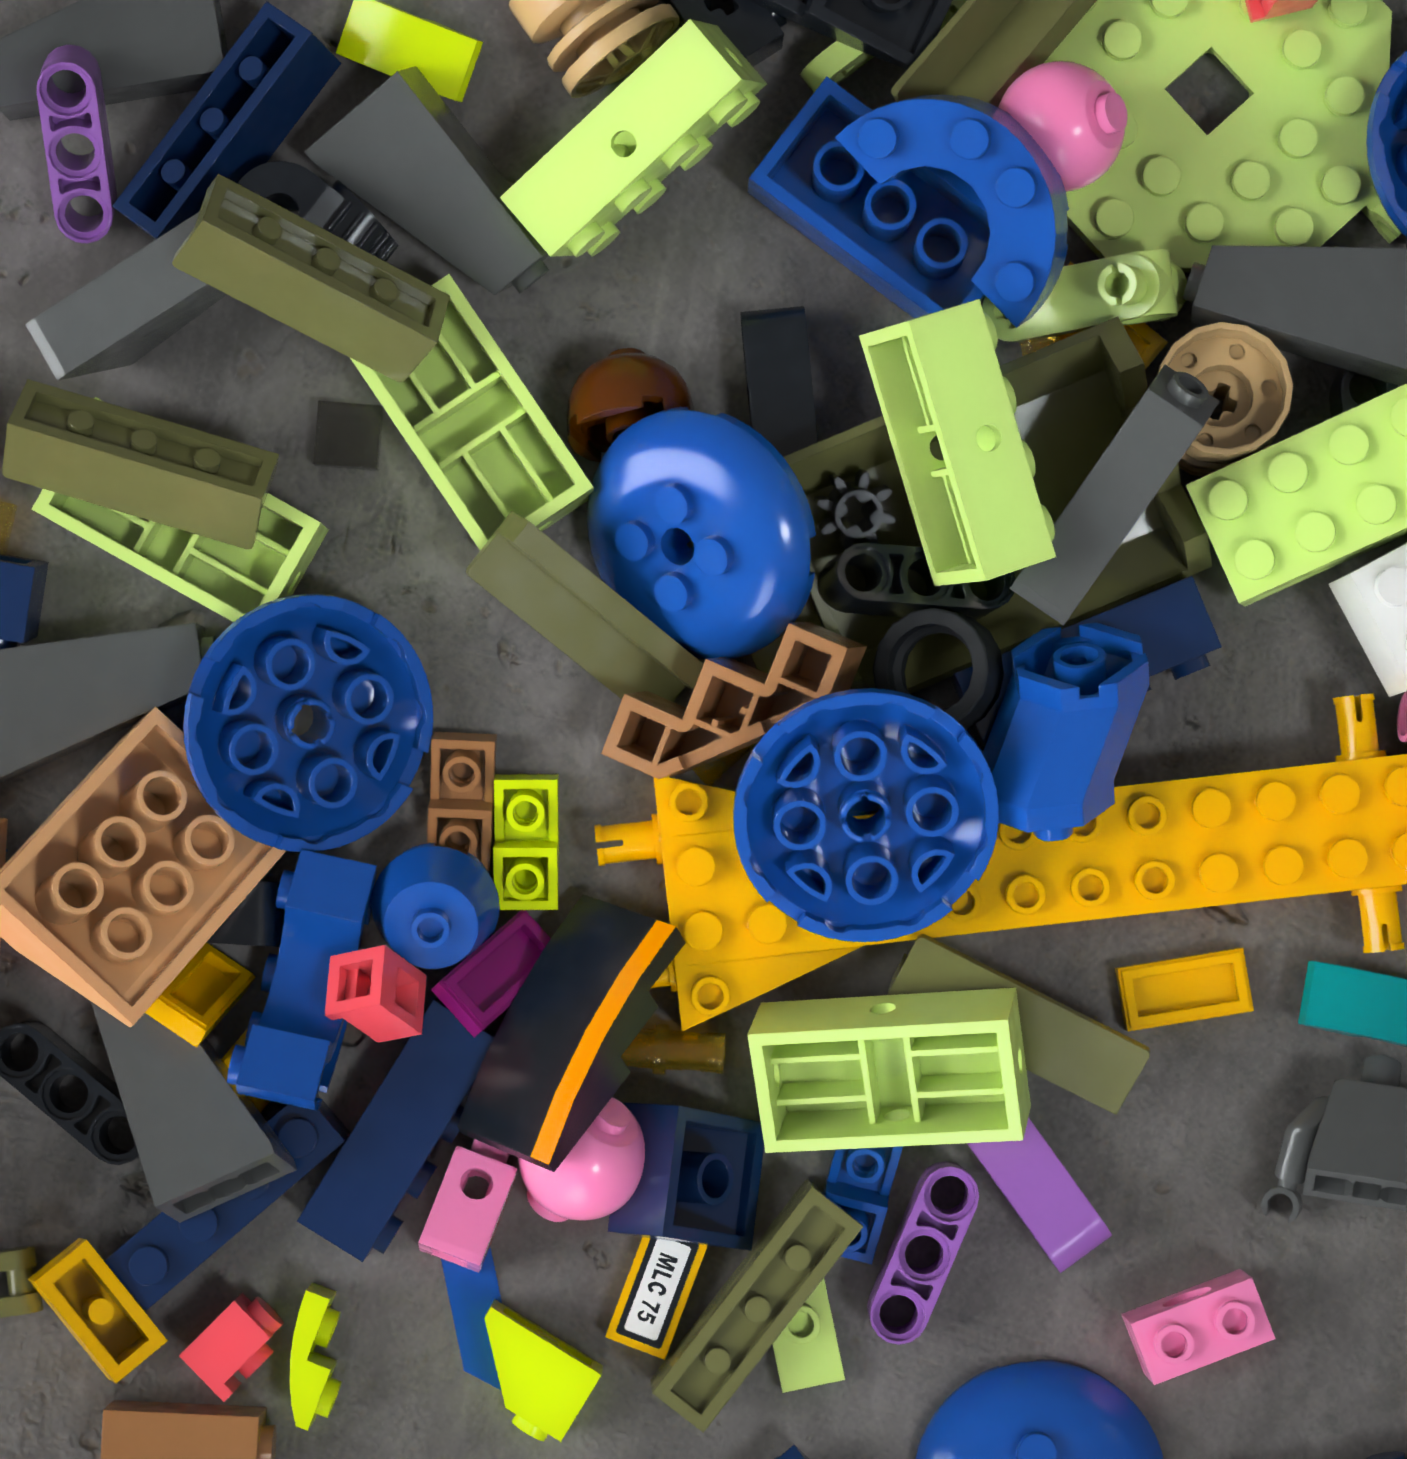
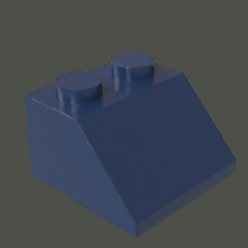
(695, 1178)

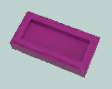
(493, 973)

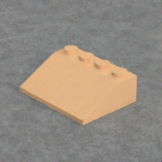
(128, 875)

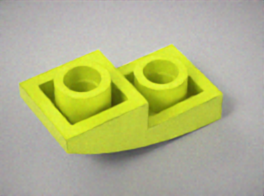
(398, 40)
(526, 841)
(311, 1372)

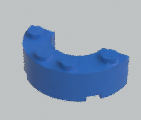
(1003, 166)
(292, 1043)

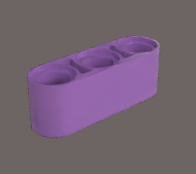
(71, 173)
(1044, 1196)
(926, 1283)

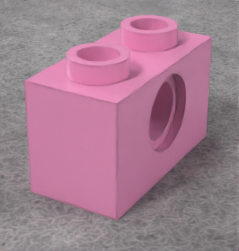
(1198, 1326)

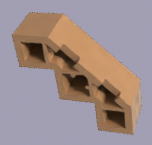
(731, 703)

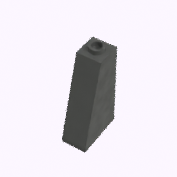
(138, 44)
(431, 179)
(1312, 302)
(123, 310)
(1117, 491)
(89, 688)
(188, 1124)

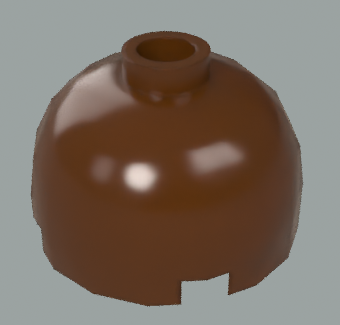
(618, 394)

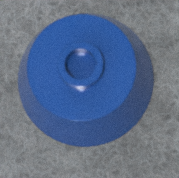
(435, 905)

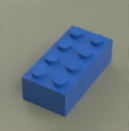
(905, 238)

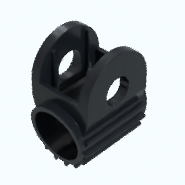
(324, 205)

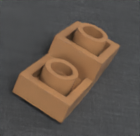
(463, 793)

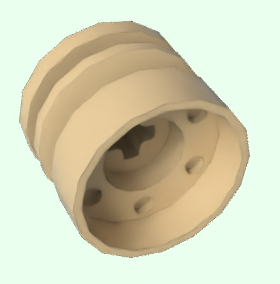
(599, 36)
(1249, 378)

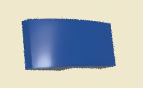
(861, 1185)

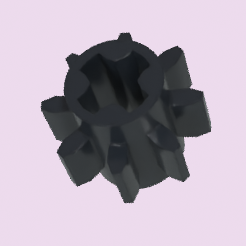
(872, 510)

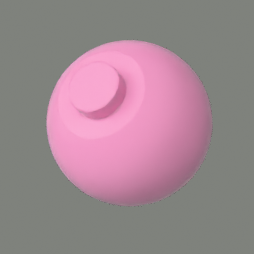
(1071, 117)
(596, 1173)

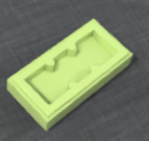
(808, 1346)

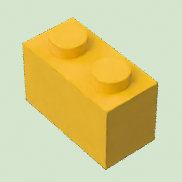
(97, 1310)

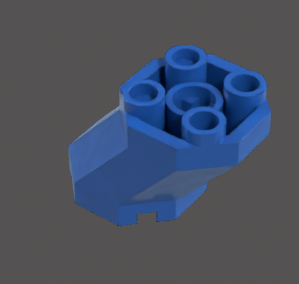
(1065, 727)

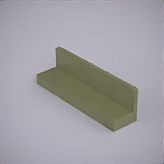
(990, 47)
(312, 280)
(137, 464)
(580, 613)
(1056, 1039)
(754, 1306)

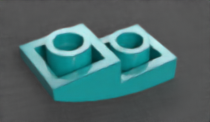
(1355, 1003)

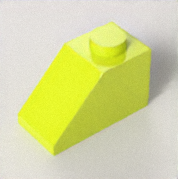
(538, 1373)

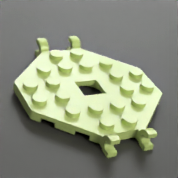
(1275, 169)

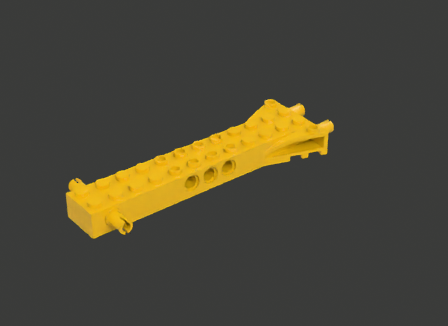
(1145, 854)

